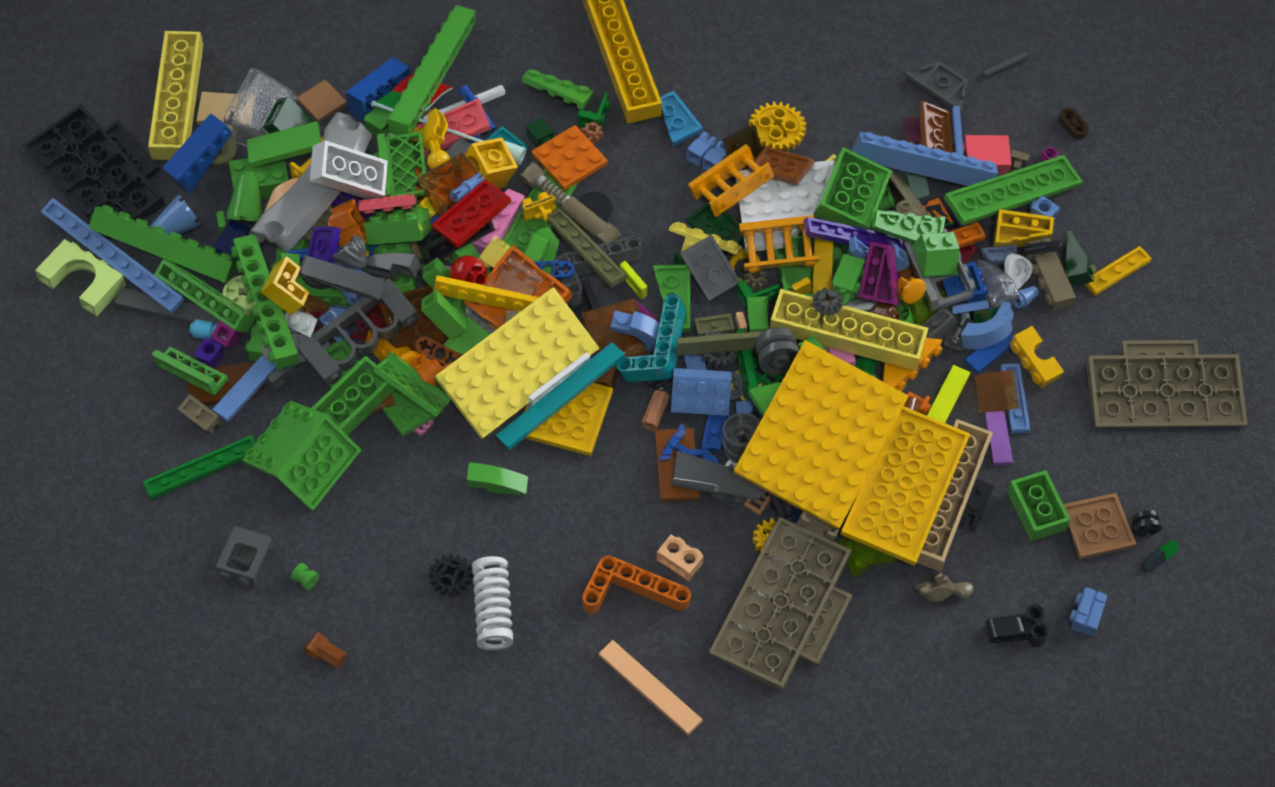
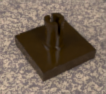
(745, 136)

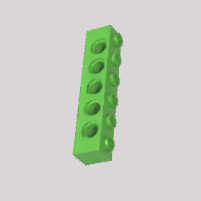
(205, 296)

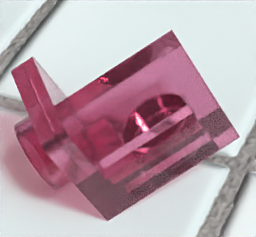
(912, 130)

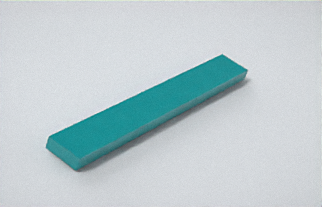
(560, 396)

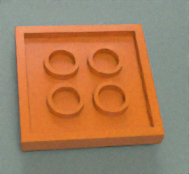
(569, 157)

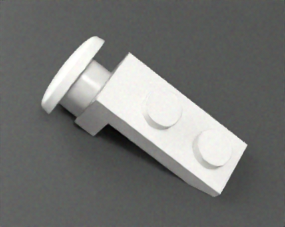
(301, 322)

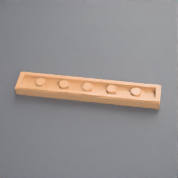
(650, 687)

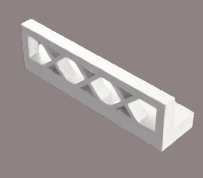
(555, 381)

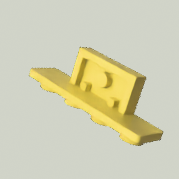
(695, 235)

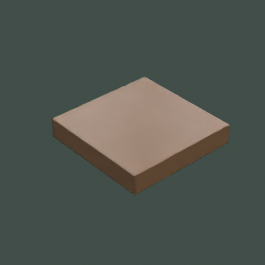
(321, 101)

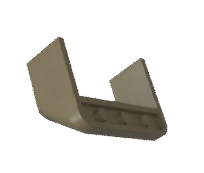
(904, 196)

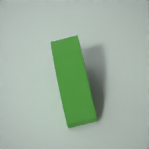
(496, 479)

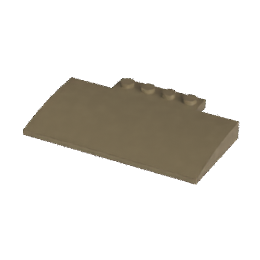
(1165, 387)
(785, 606)

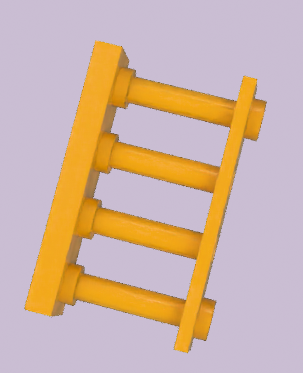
(722, 171)
(768, 228)

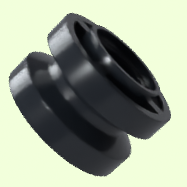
(1146, 523)

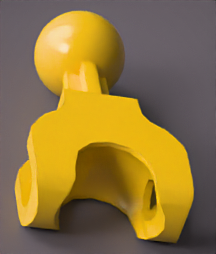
(433, 137)

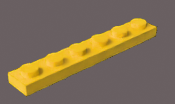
(482, 294)

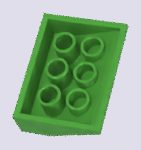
(852, 190)

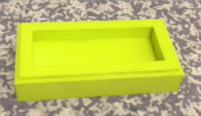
(634, 280)

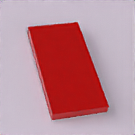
(471, 213)

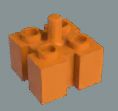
(349, 220)

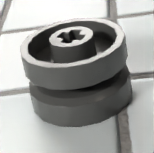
(776, 350)

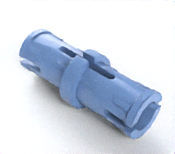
(466, 187)

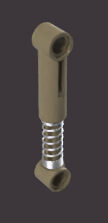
(602, 231)

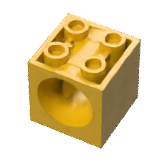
(493, 161)

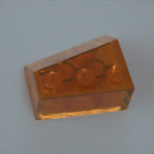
(598, 324)

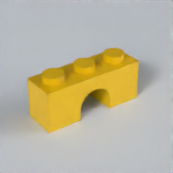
(1042, 371)

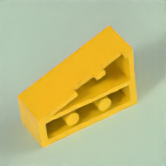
(1020, 228)

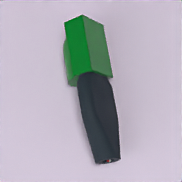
(1158, 557)

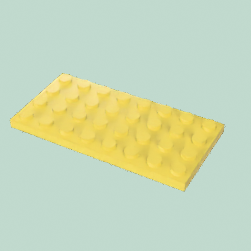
(515, 361)

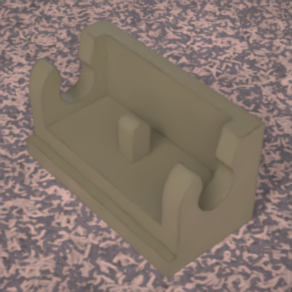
(200, 414)

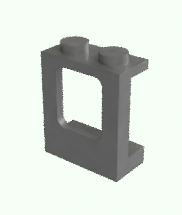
(251, 539)

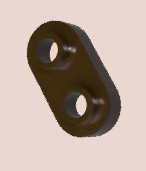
(1075, 123)

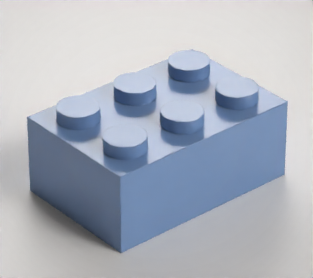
(701, 391)

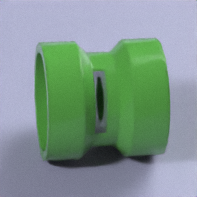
(304, 576)

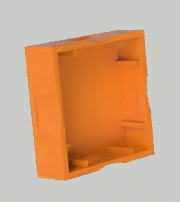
(495, 316)

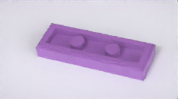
(999, 442)

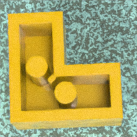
(282, 286)

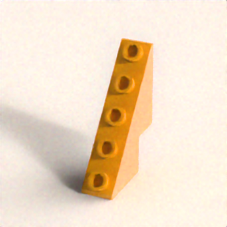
(899, 376)

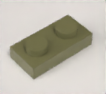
(718, 322)

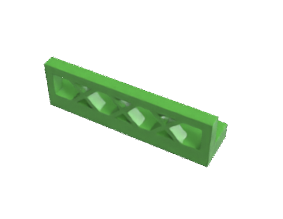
(187, 373)

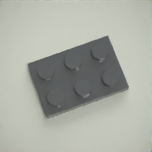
(709, 268)

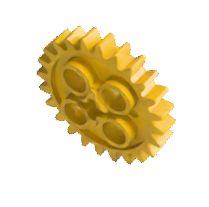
(781, 123)

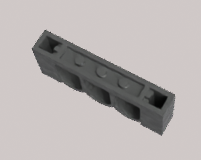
(330, 369)

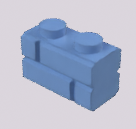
(1088, 612)

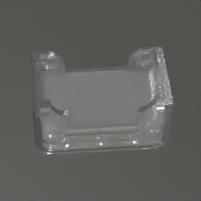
(253, 104)

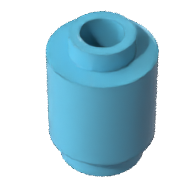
(202, 328)

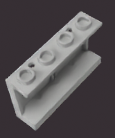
(931, 293)

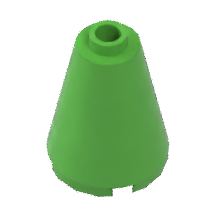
(246, 199)

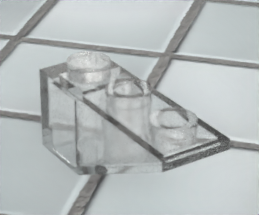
(999, 285)

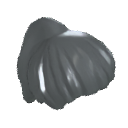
(352, 254)

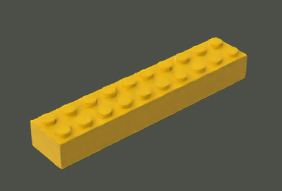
(624, 59)

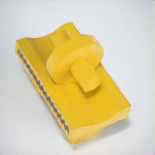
(539, 209)

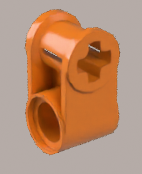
(427, 368)

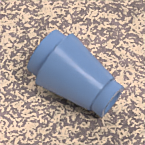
(1025, 297)

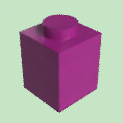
(226, 335)

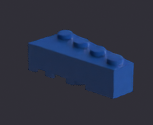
(375, 87)
(197, 153)

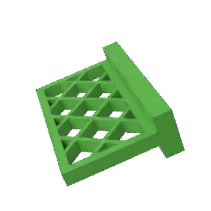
(385, 153)
(408, 381)

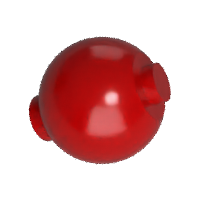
(469, 269)

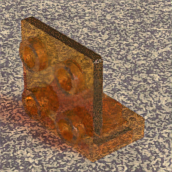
(997, 391)

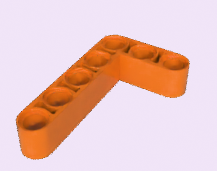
(633, 584)

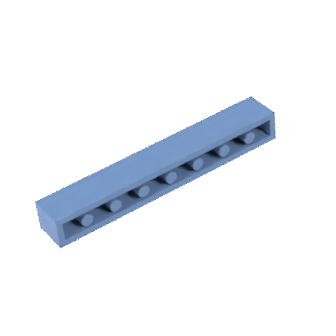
(924, 160)

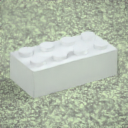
(348, 170)

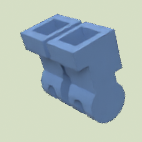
(702, 152)

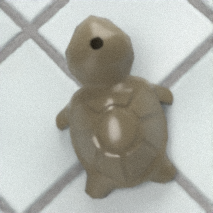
(943, 589)

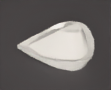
(1018, 268)

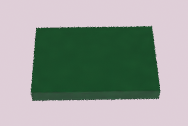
(722, 225)

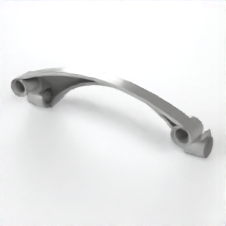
(307, 201)

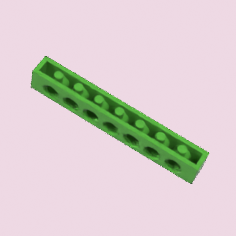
(251, 259)

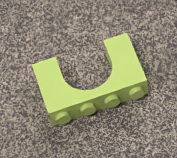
(70, 257)

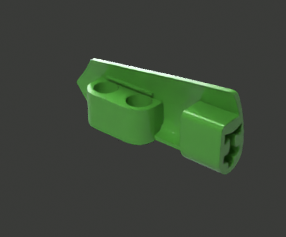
(543, 247)

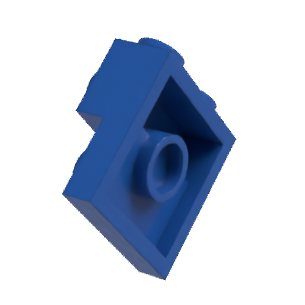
(955, 286)

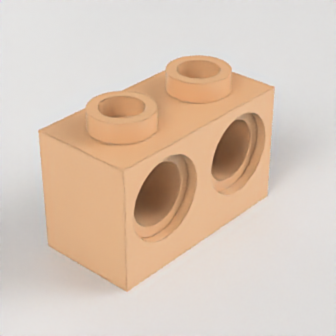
(676, 561)

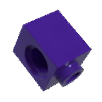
(209, 345)

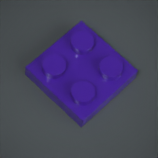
(324, 243)

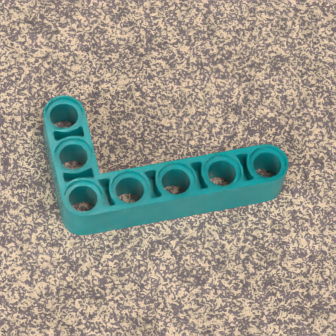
(662, 363)

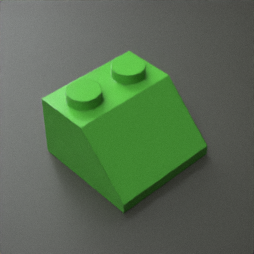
(937, 254)

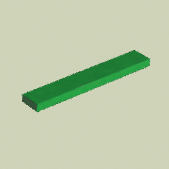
(198, 468)

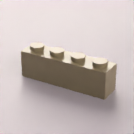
(1052, 279)

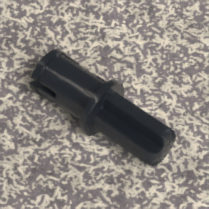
(1042, 247)

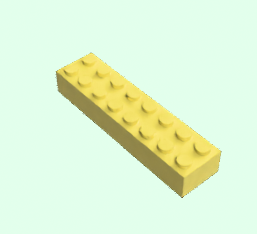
(175, 93)
(851, 330)

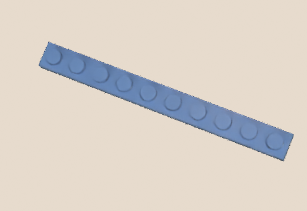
(113, 256)

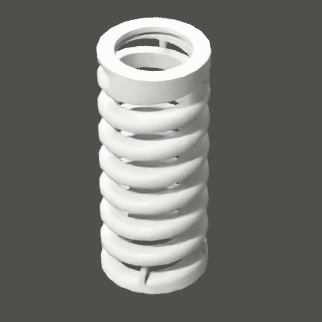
(488, 629)

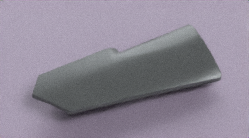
(711, 477)

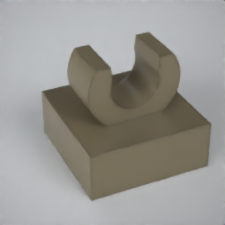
(1019, 159)

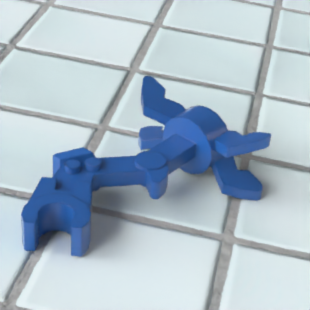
(674, 444)

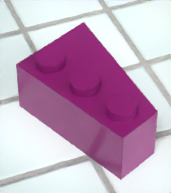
(880, 275)

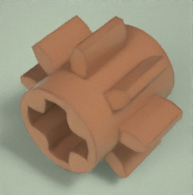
(592, 132)

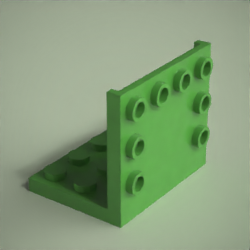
(303, 452)

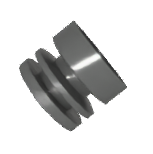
(737, 434)

